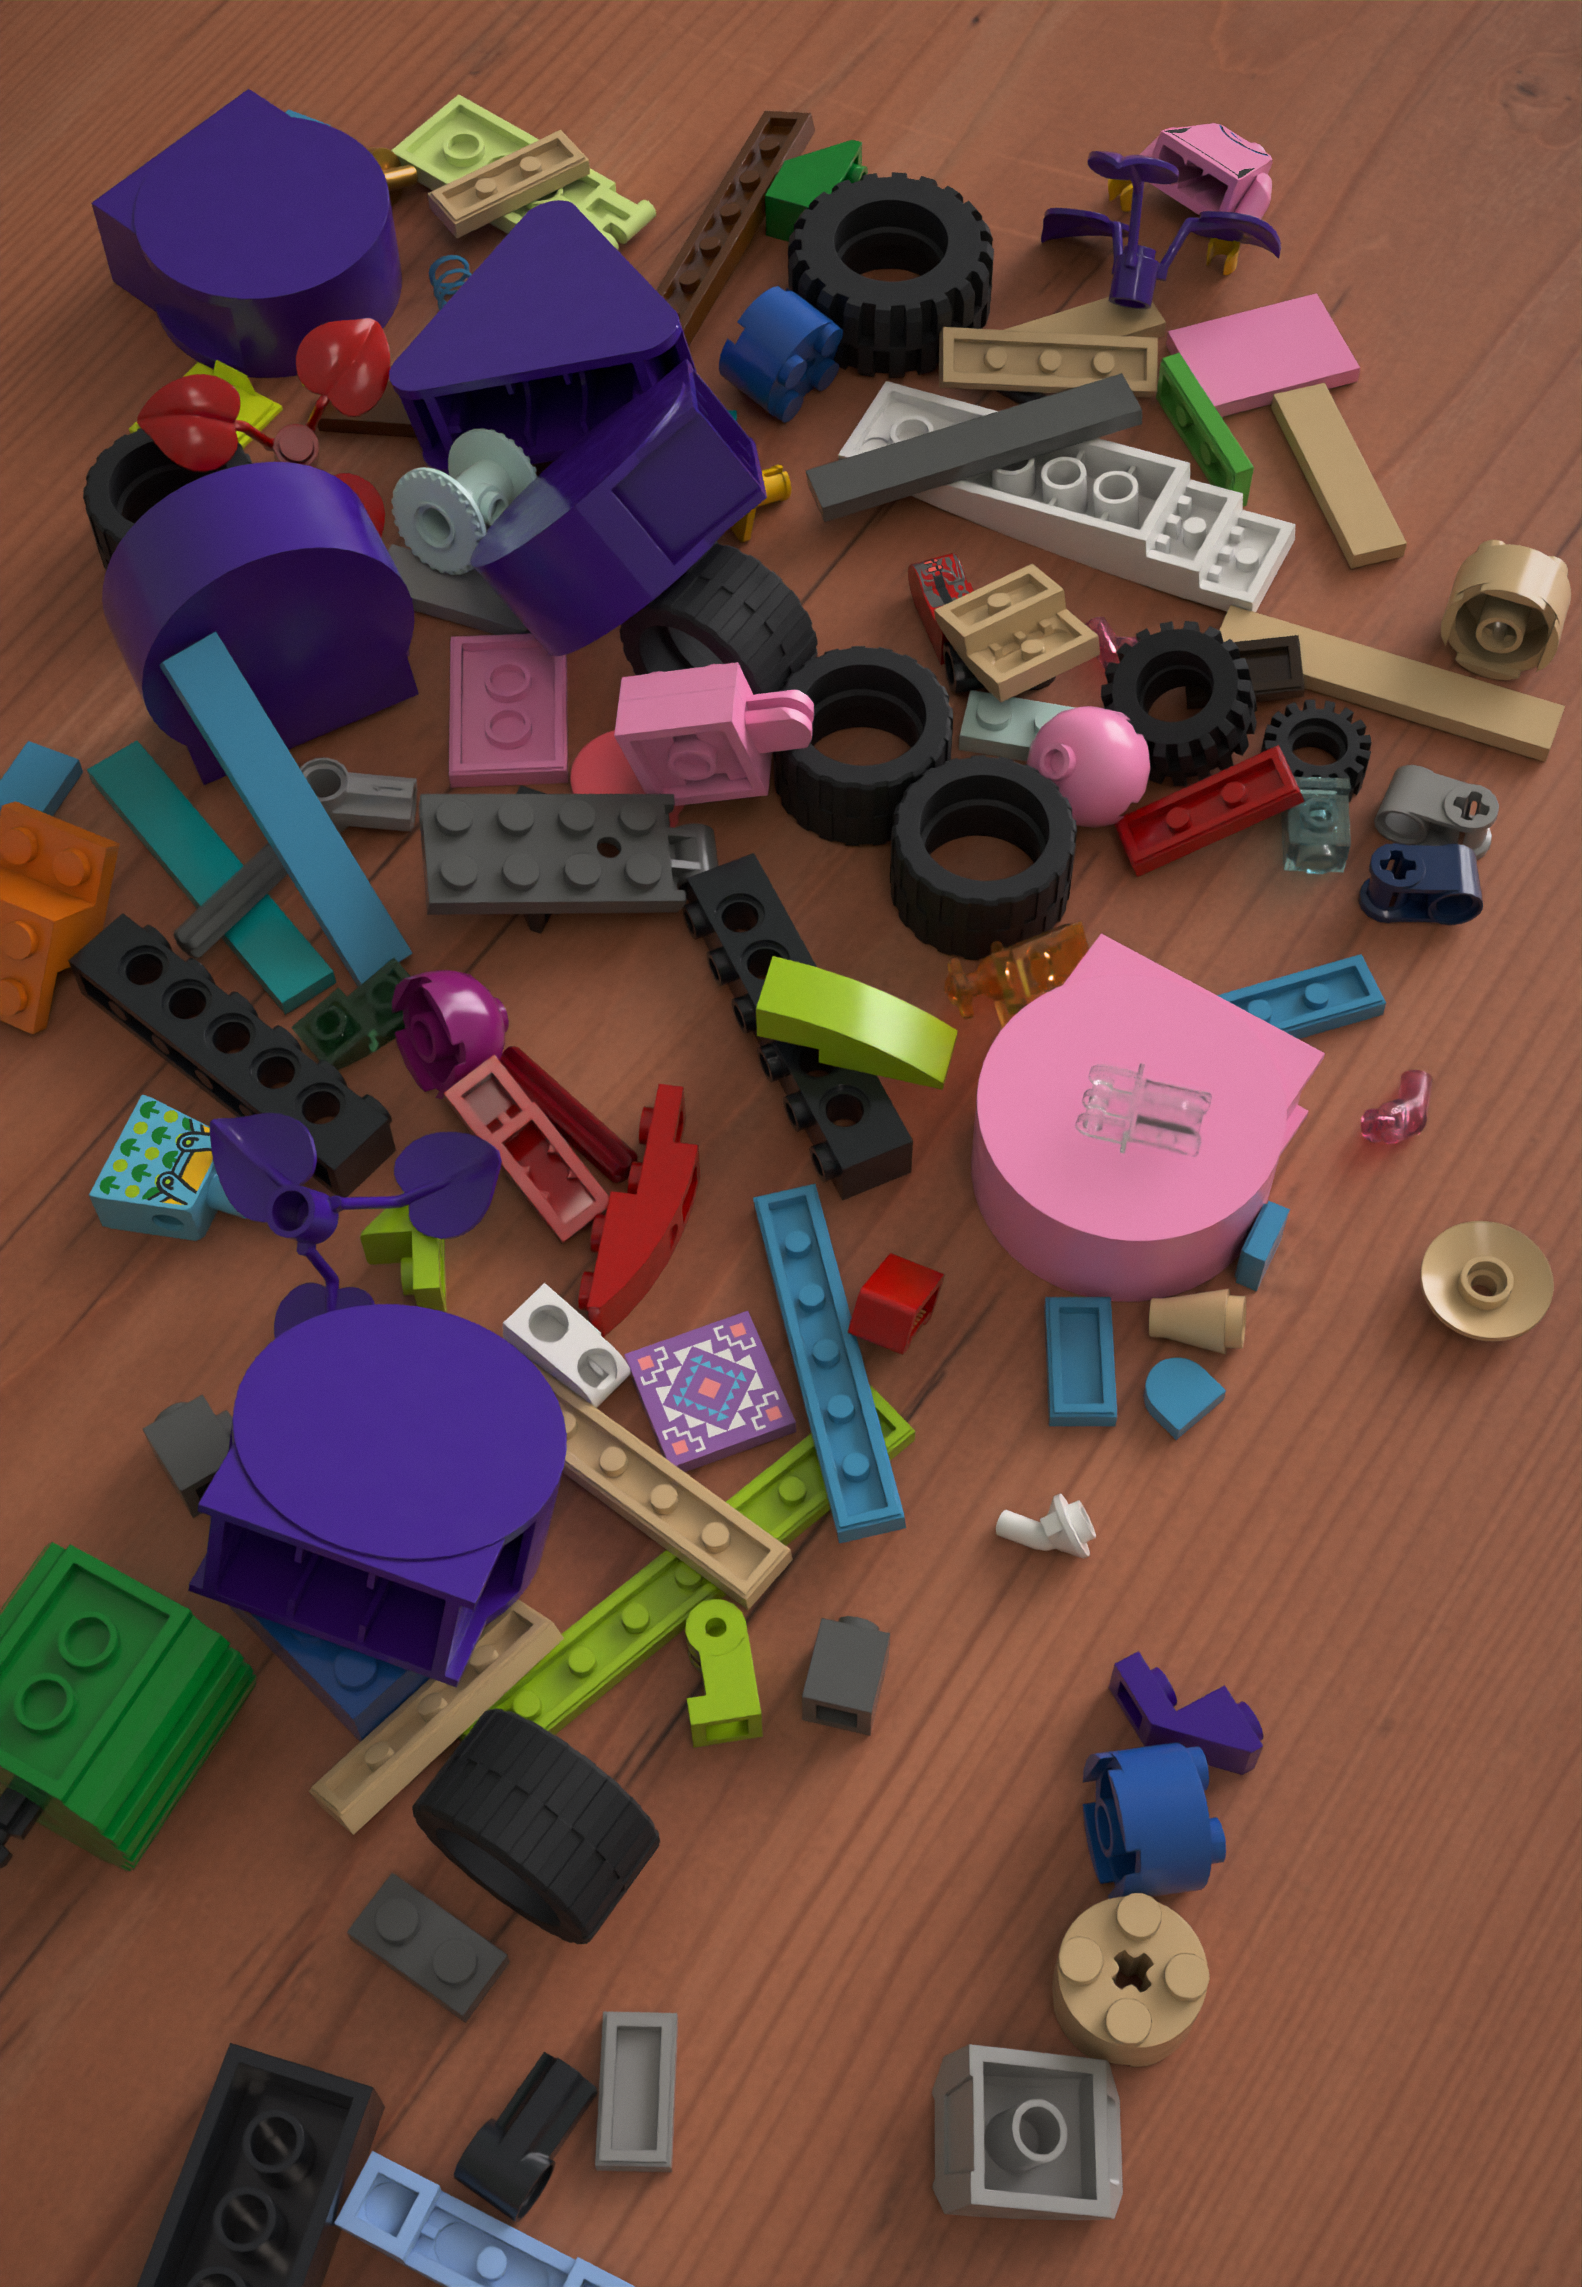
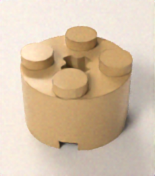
(1506, 610)
(1132, 1938)

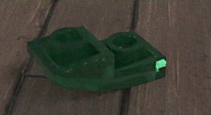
(357, 1024)

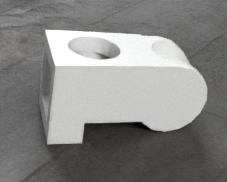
(566, 1346)

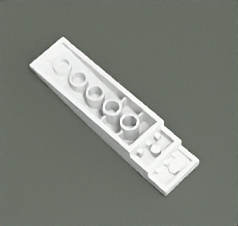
(1100, 507)

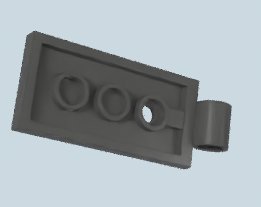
(544, 855)

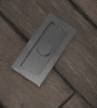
(428, 1947)

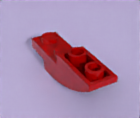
(648, 1220)

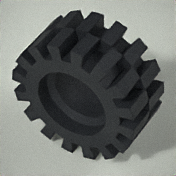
(1324, 731)

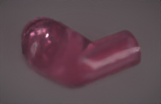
(1403, 1116)

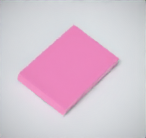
(1265, 353)
(506, 712)

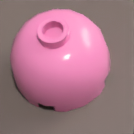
(1093, 762)

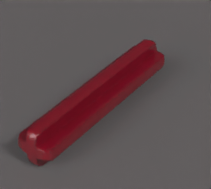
(570, 1117)

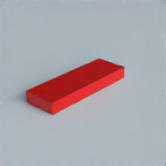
(1208, 811)

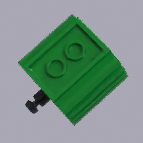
(105, 1705)

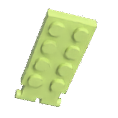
(470, 137)

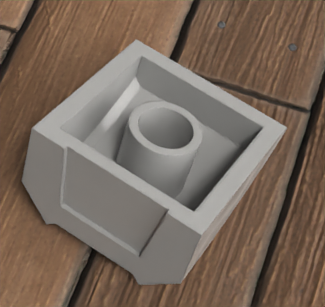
(1027, 2135)

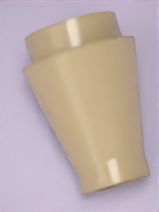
(1202, 1320)

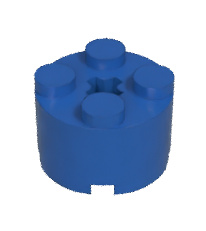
(781, 352)
(1151, 1820)

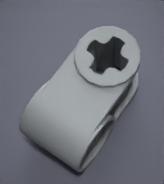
(1435, 809)

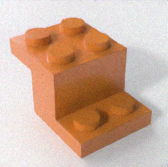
(50, 906)

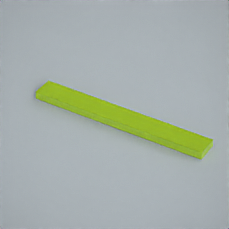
(659, 1598)

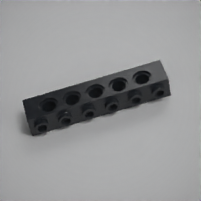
(112, 977)
(850, 1156)

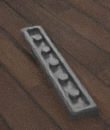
(973, 447)

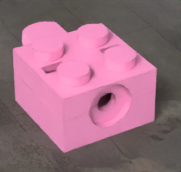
(707, 732)

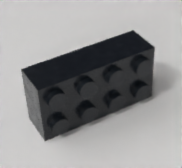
(265, 2177)

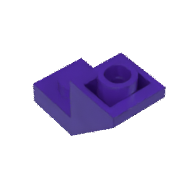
(1215, 1723)

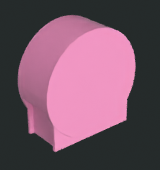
(1148, 1216)

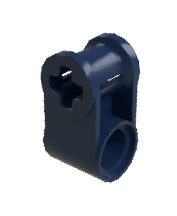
(1428, 881)

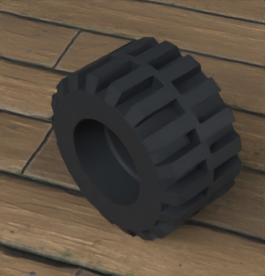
(1181, 660)

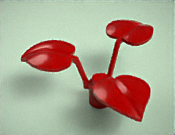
(339, 360)

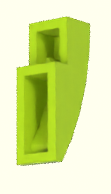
(853, 1024)

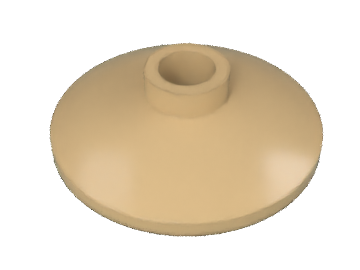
(1489, 1257)

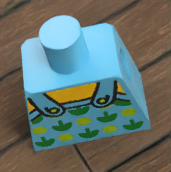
(160, 1176)

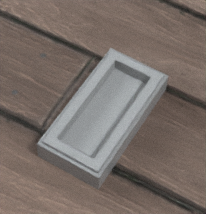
(637, 2092)

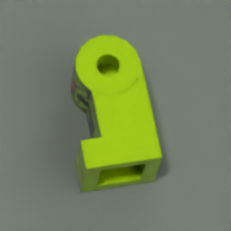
(722, 1654)

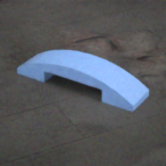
(450, 2239)

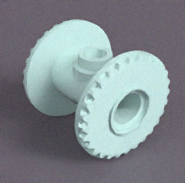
(449, 514)

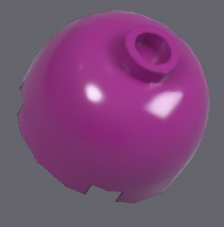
(448, 1027)

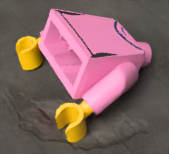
(1215, 174)

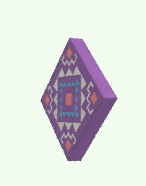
(710, 1393)

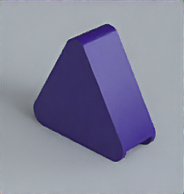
(538, 342)

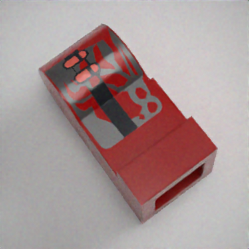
(934, 585)

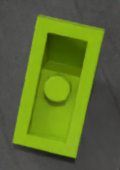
(422, 1257)

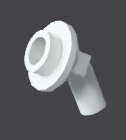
(1064, 1528)

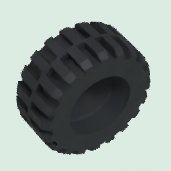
(900, 227)

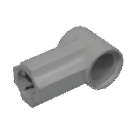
(362, 798)

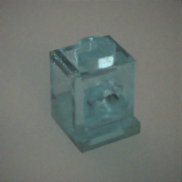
(1317, 830)

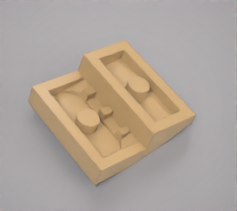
(1017, 632)

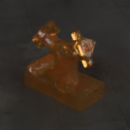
(1019, 972)

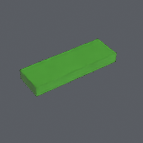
(1202, 427)

